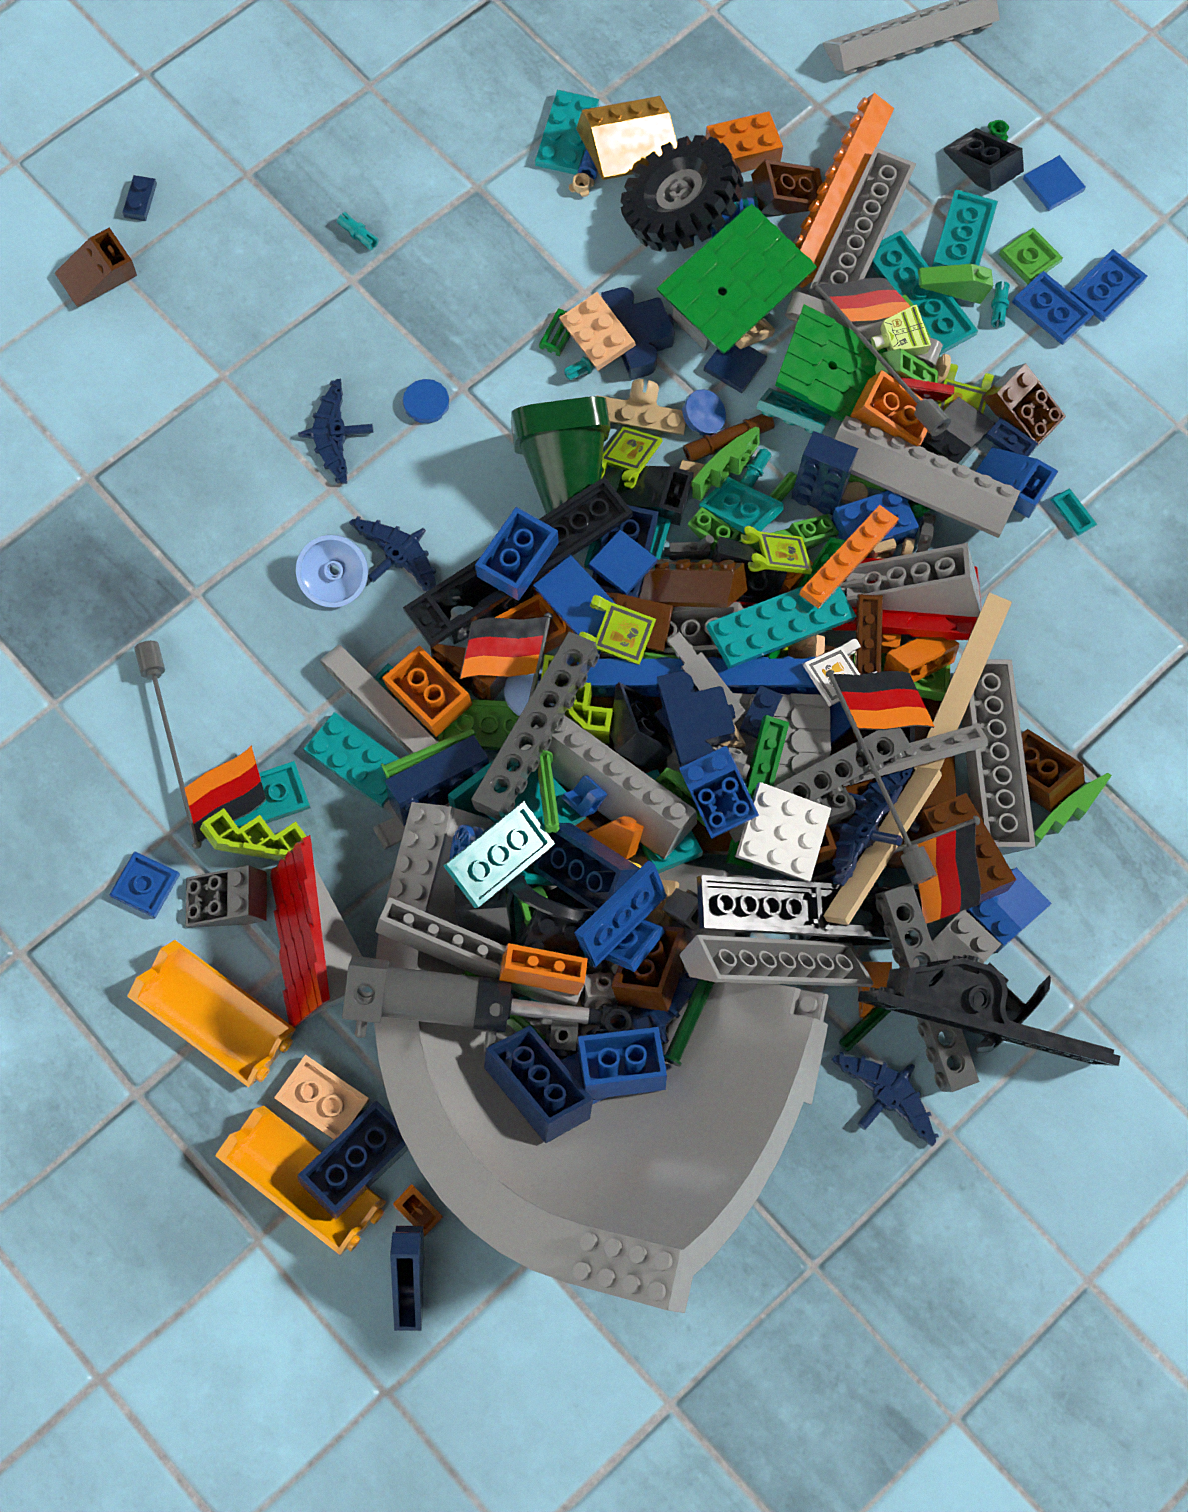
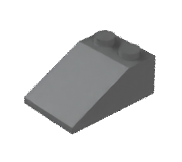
(962, 938)

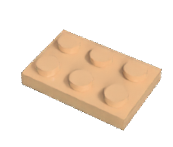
(597, 331)
(321, 1098)

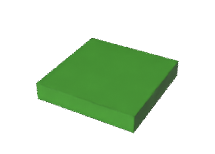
(1030, 255)

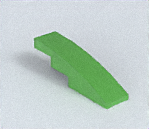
(728, 460)
(1074, 805)

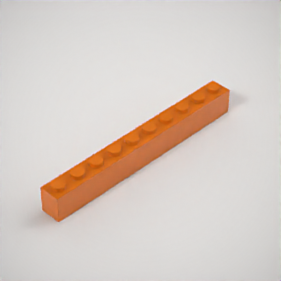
(842, 179)

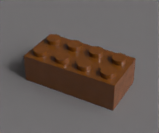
(993, 869)

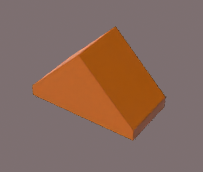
(417, 1209)

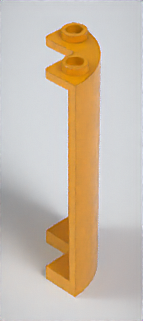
(212, 1013)
(272, 1156)

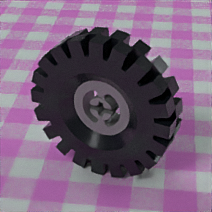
(682, 193)

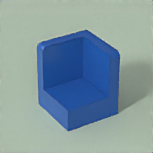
(585, 797)

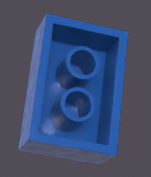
(852, 515)
(517, 553)
(622, 1063)

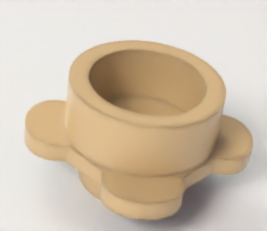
(581, 179)

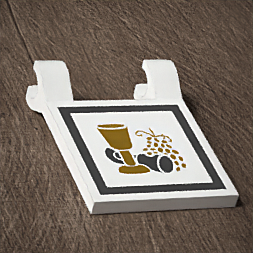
(835, 660)

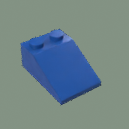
(1010, 911)

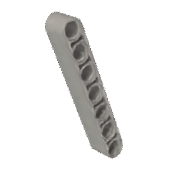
(868, 330)
(376, 700)

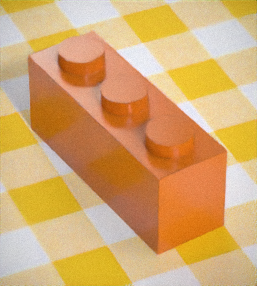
(922, 656)
(543, 969)

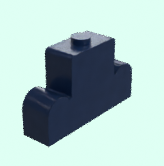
(646, 324)
(694, 718)
(407, 1277)

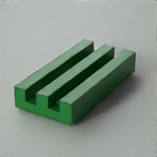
(552, 346)

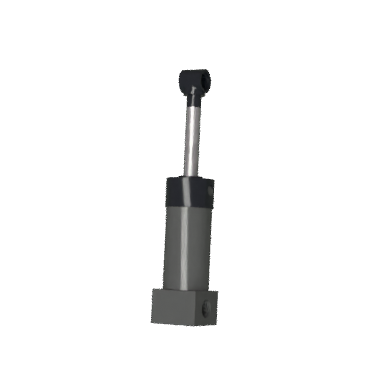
(452, 1000)

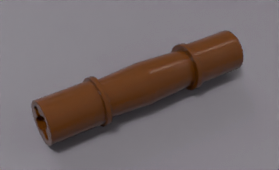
(717, 441)

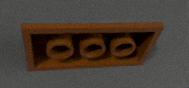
(695, 583)

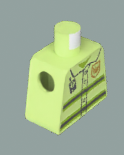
(903, 331)

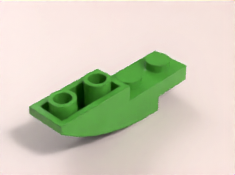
(706, 524)
(813, 530)

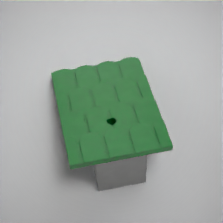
(735, 280)
(826, 365)

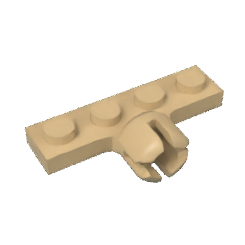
(643, 412)

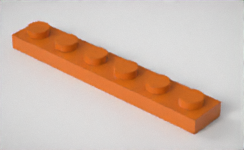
(848, 556)

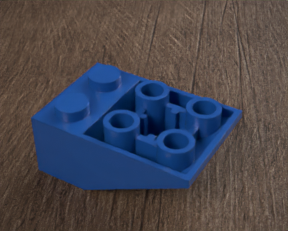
(1023, 473)
(719, 791)

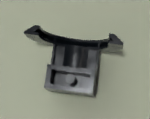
(551, 923)
(1016, 1011)

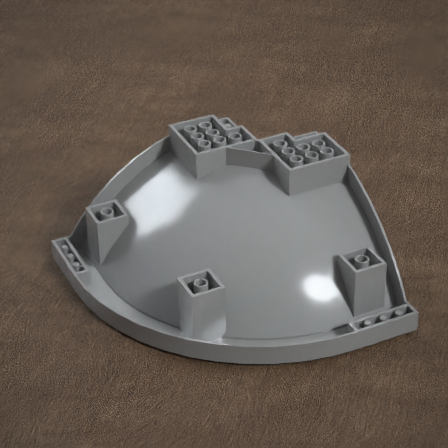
(652, 1175)

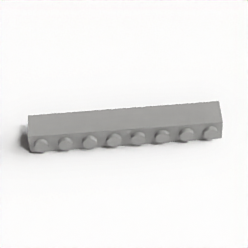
(455, 947)

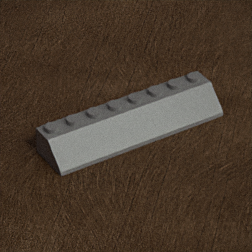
(910, 32)
(865, 220)
(928, 478)
(999, 770)
(628, 788)
(774, 961)

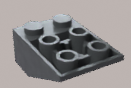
(227, 897)

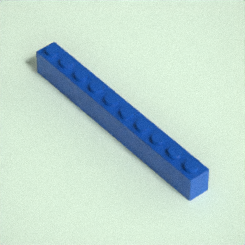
(778, 675)

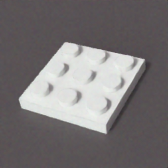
(785, 832)

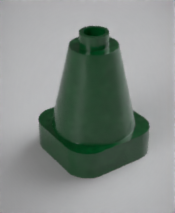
(562, 445)

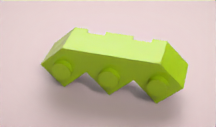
(592, 719)
(252, 838)

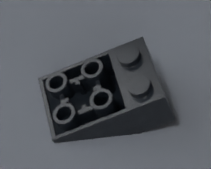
(660, 490)

